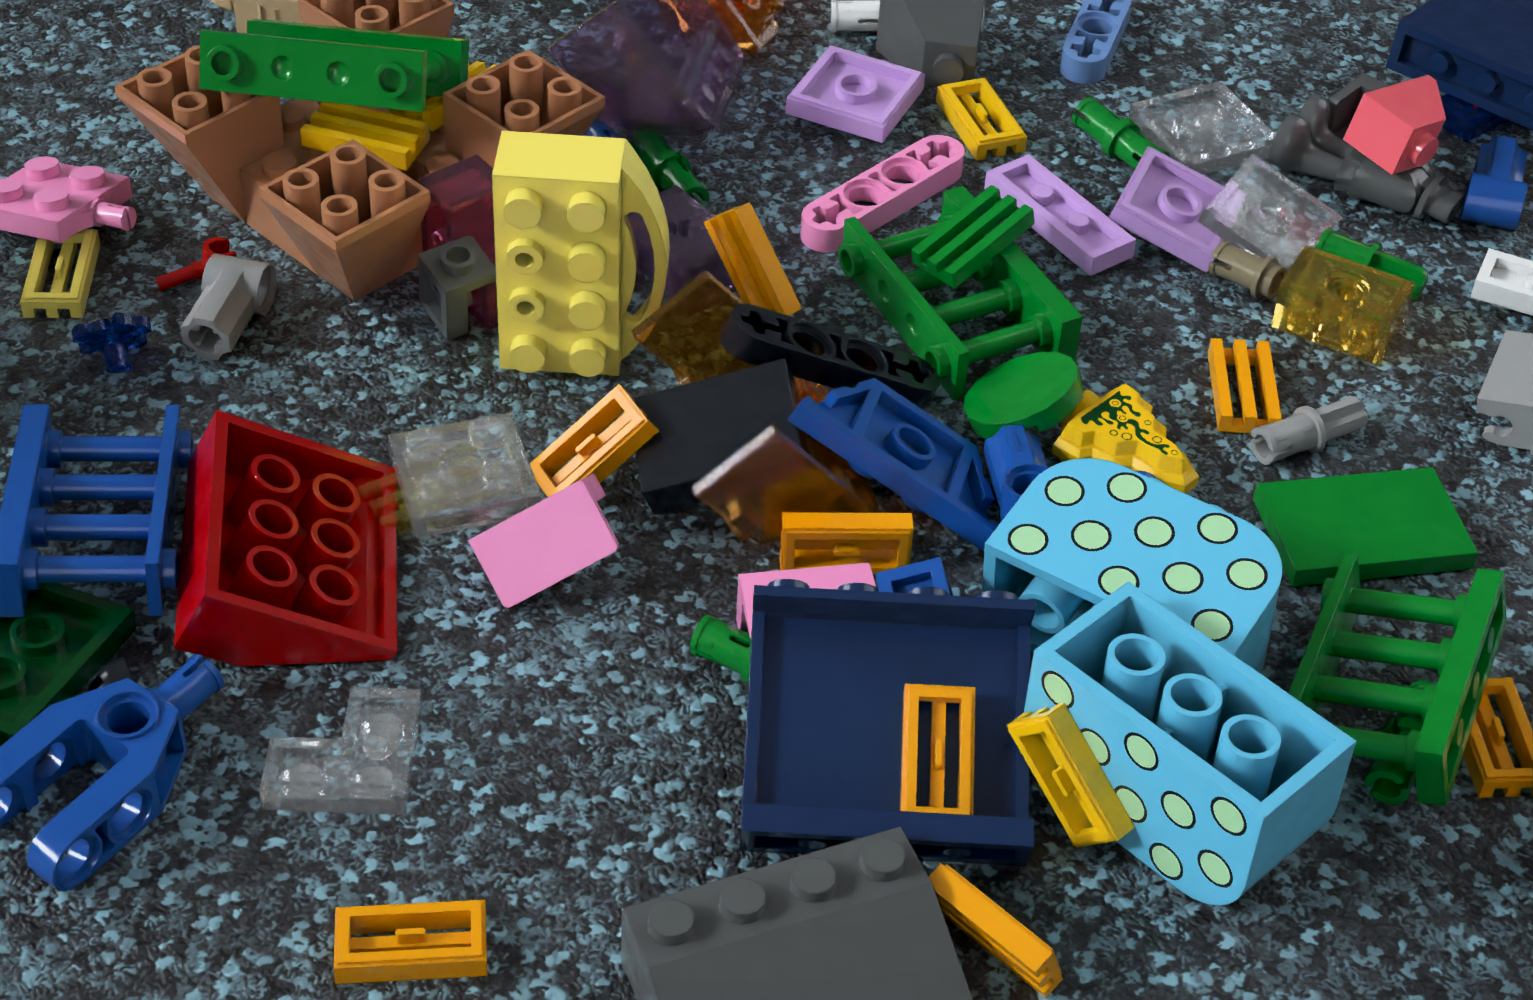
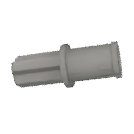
(1307, 429)

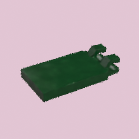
(55, 650)

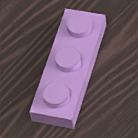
(1063, 215)

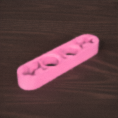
(928, 163)

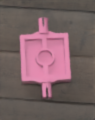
(61, 199)

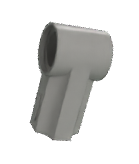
(228, 299)

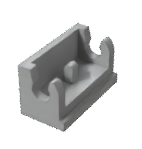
(1509, 391)

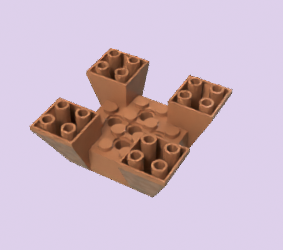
(345, 207)

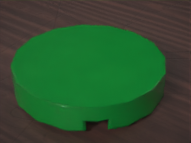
(1025, 392)

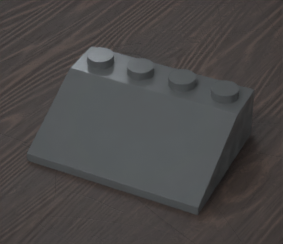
(805, 928)

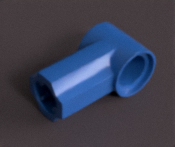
(1496, 185)
(1013, 463)

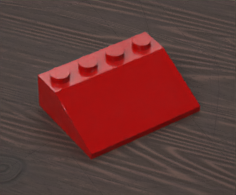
(283, 552)

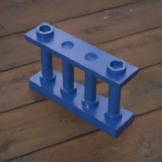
(35, 485)

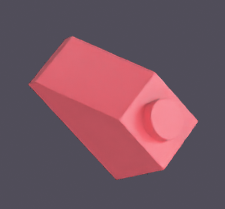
(1398, 124)

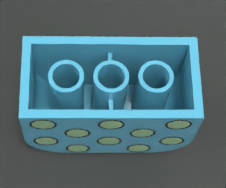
(1100, 524)
(1194, 742)

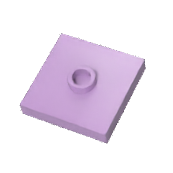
(855, 93)
(1164, 207)

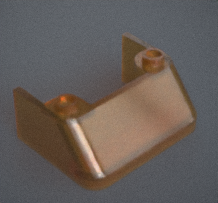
(770, 470)

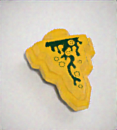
(1124, 432)

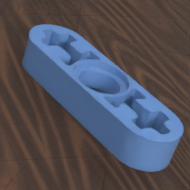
(1098, 47)

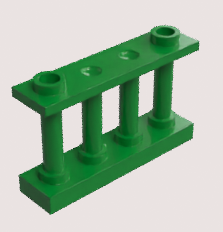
(332, 64)
(1011, 285)
(1444, 706)

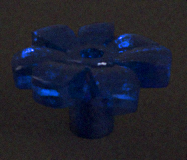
(113, 338)

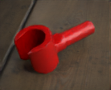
(195, 270)

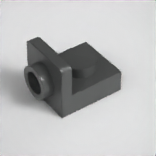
(447, 279)

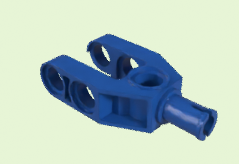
(127, 731)

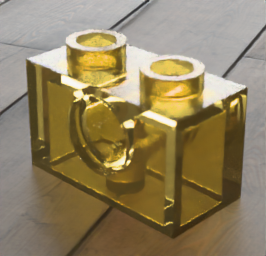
(1342, 304)

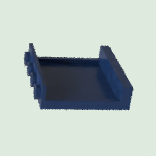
(1473, 52)
(831, 719)

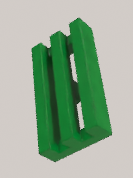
(966, 232)

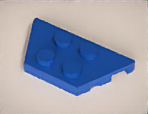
(905, 451)

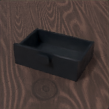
(709, 423)

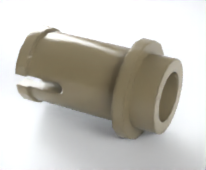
(1248, 270)

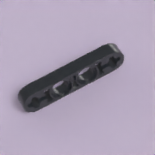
(824, 353)

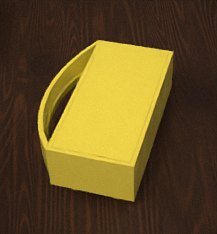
(571, 251)

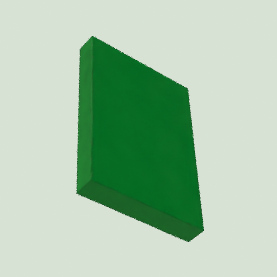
(1389, 518)

